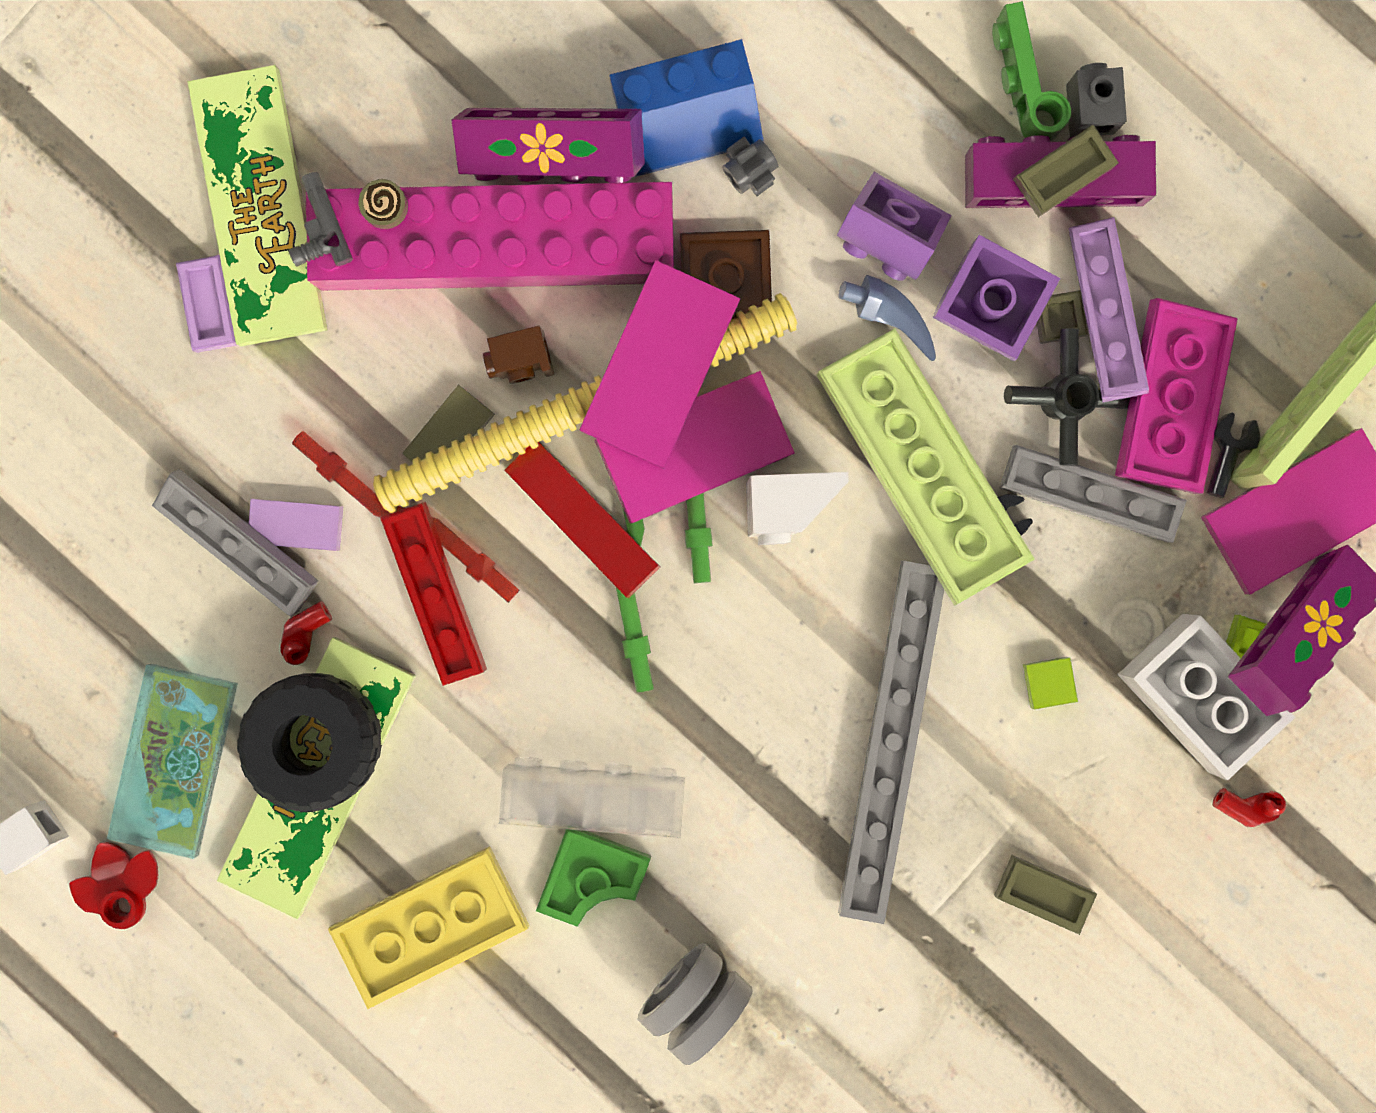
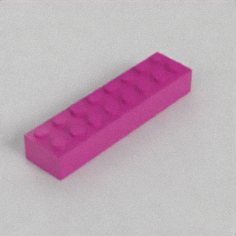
(503, 237)

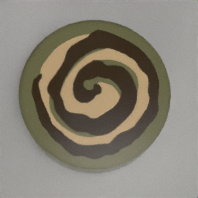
(383, 204)

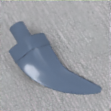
(887, 305)

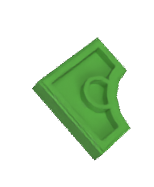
(590, 872)

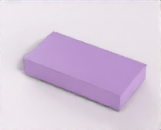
(206, 304)
(297, 524)

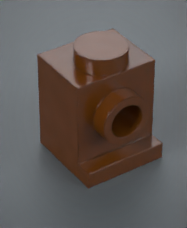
(518, 355)

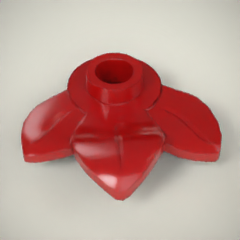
(116, 877)

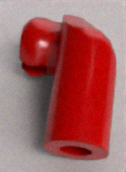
(299, 630)
(1251, 810)

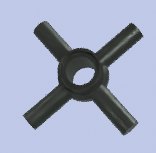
(1054, 401)

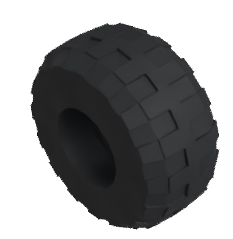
(267, 749)

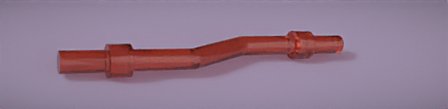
(334, 468)

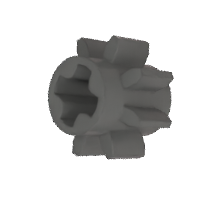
(750, 166)

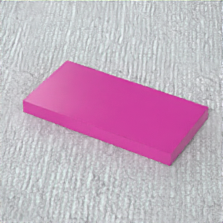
(659, 364)
(1174, 425)
(722, 439)
(1300, 515)

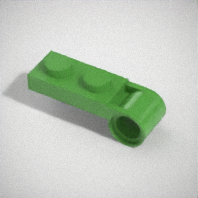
(1021, 75)

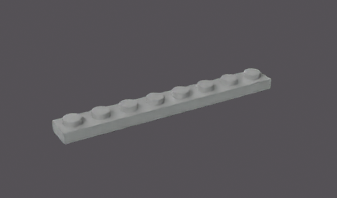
(892, 744)

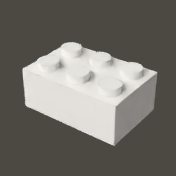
(1190, 692)

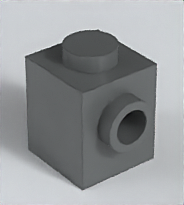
(1096, 99)

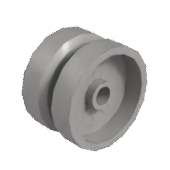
(695, 1004)

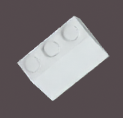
(788, 503)

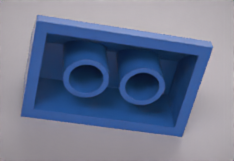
(691, 105)

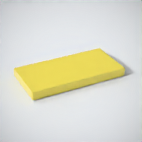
(428, 927)

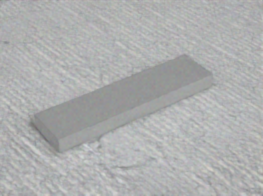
(1093, 494)
(234, 542)

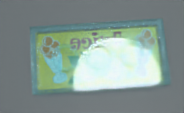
(172, 761)

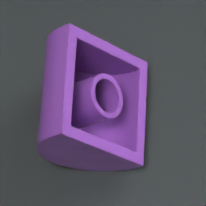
(893, 228)
(996, 297)

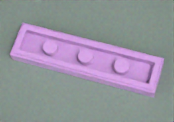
(1108, 310)

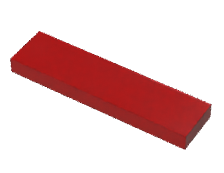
(582, 519)
(433, 593)

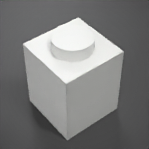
(28, 836)

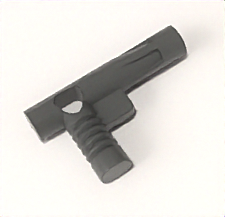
(321, 228)

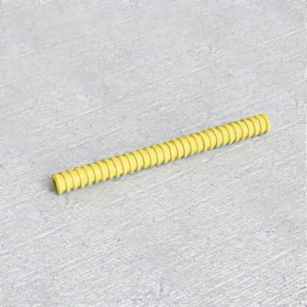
(552, 418)

